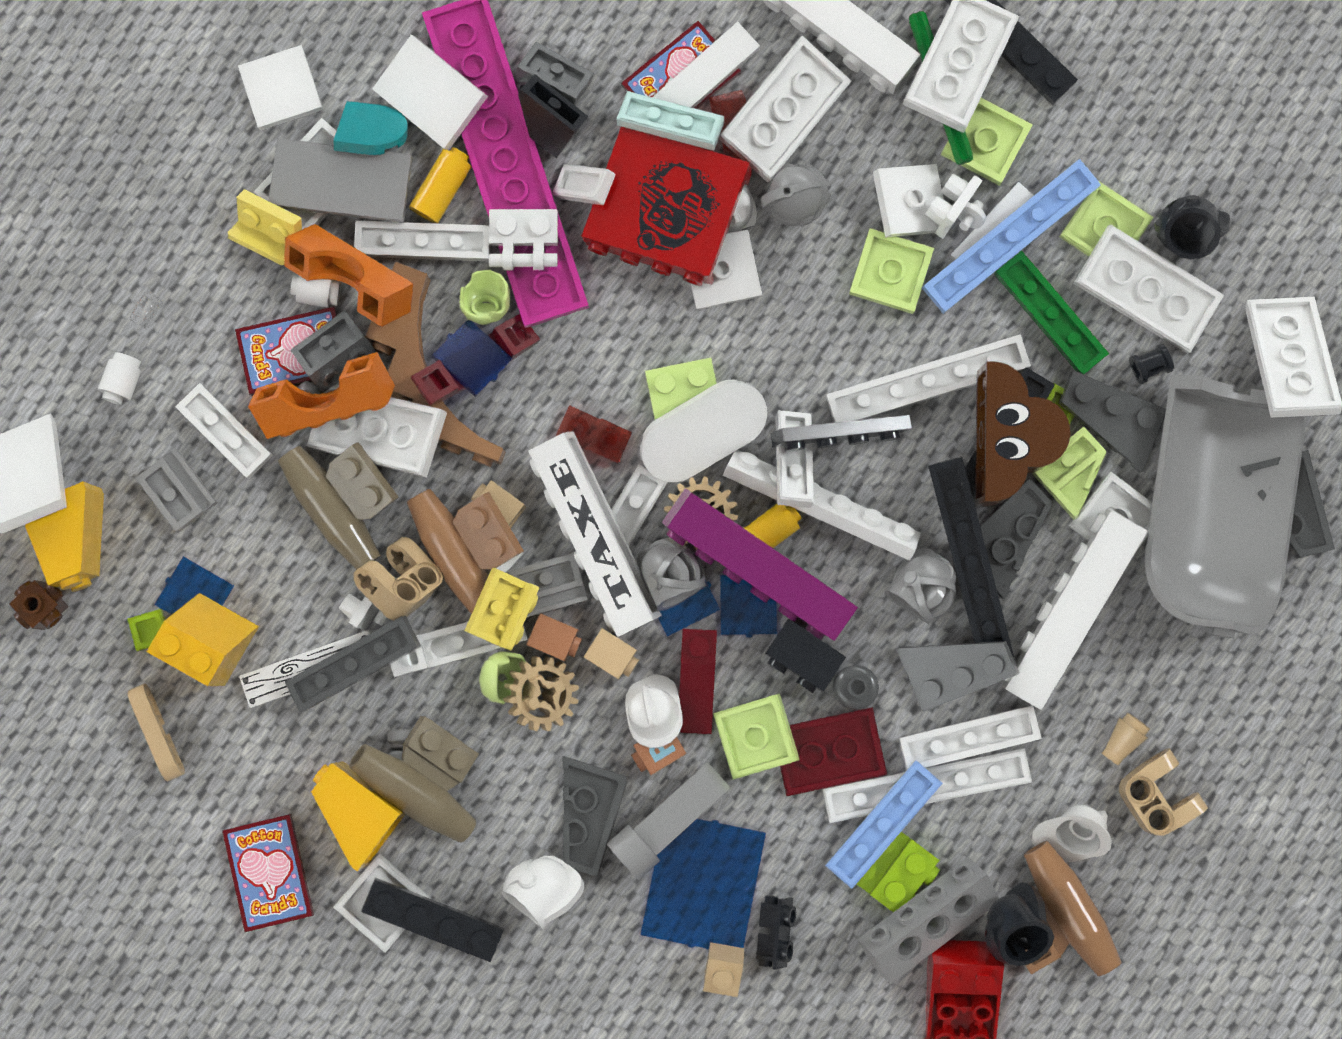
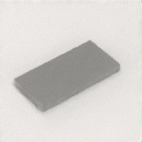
(340, 183)

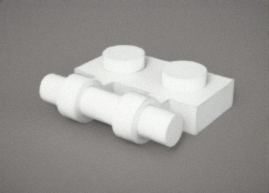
(523, 228)

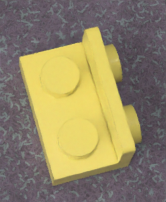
(263, 226)

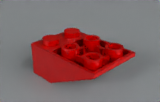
(963, 991)

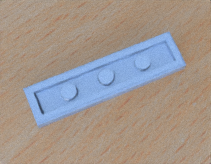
(883, 824)

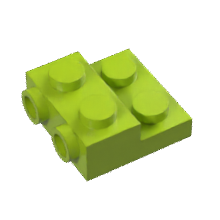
(899, 873)

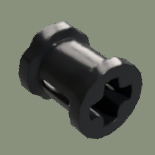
(1151, 363)

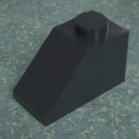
(549, 116)

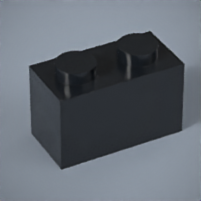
(804, 656)

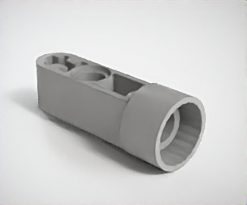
(640, 845)

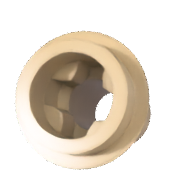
(1125, 738)

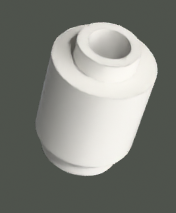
(316, 292)
(119, 378)

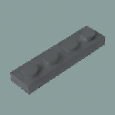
(352, 664)

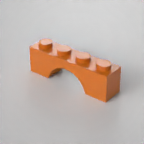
(321, 255)
(284, 408)

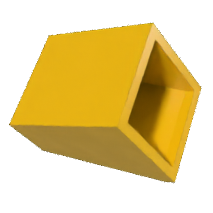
(71, 539)
(203, 640)
(354, 813)

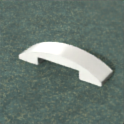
(442, 648)

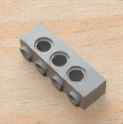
(929, 920)

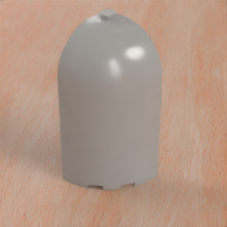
(1211, 540)

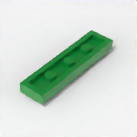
(1051, 313)

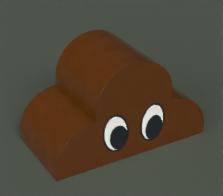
(1012, 433)

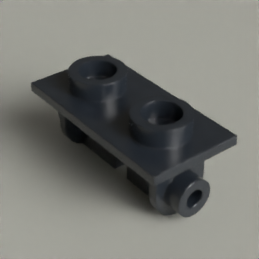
(776, 947)

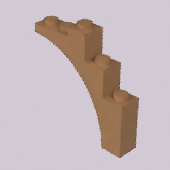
(405, 340)

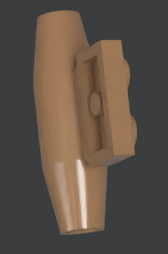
(464, 543)
(1069, 913)

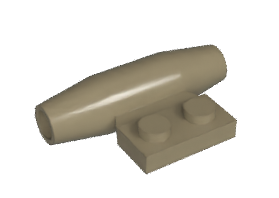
(340, 498)
(420, 781)

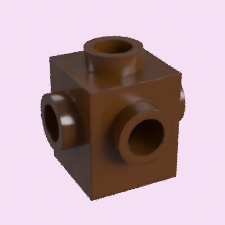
(49, 605)

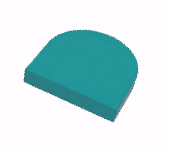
(369, 129)

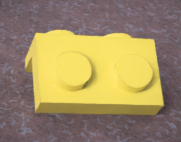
(502, 609)

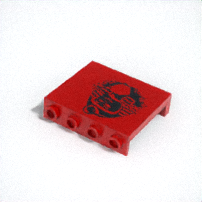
(666, 205)

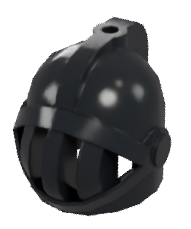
(1191, 227)
(1018, 924)

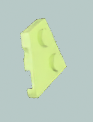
(1074, 472)

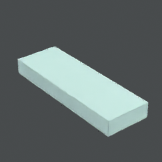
(670, 120)

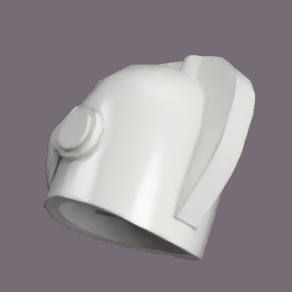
(543, 888)

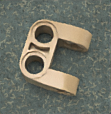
(410, 590)
(1152, 798)

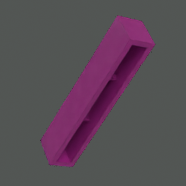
(759, 565)

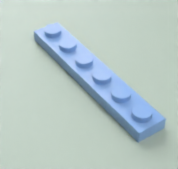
(1011, 236)

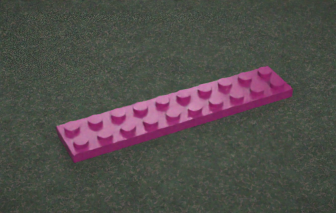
(504, 154)

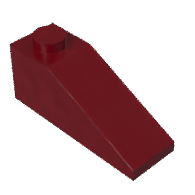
(697, 680)

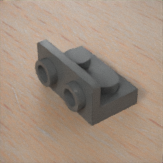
(554, 69)
(329, 348)

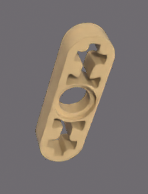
(151, 725)

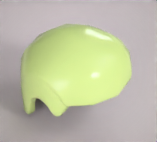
(485, 287)
(495, 665)

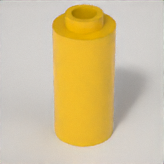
(441, 185)
(775, 524)

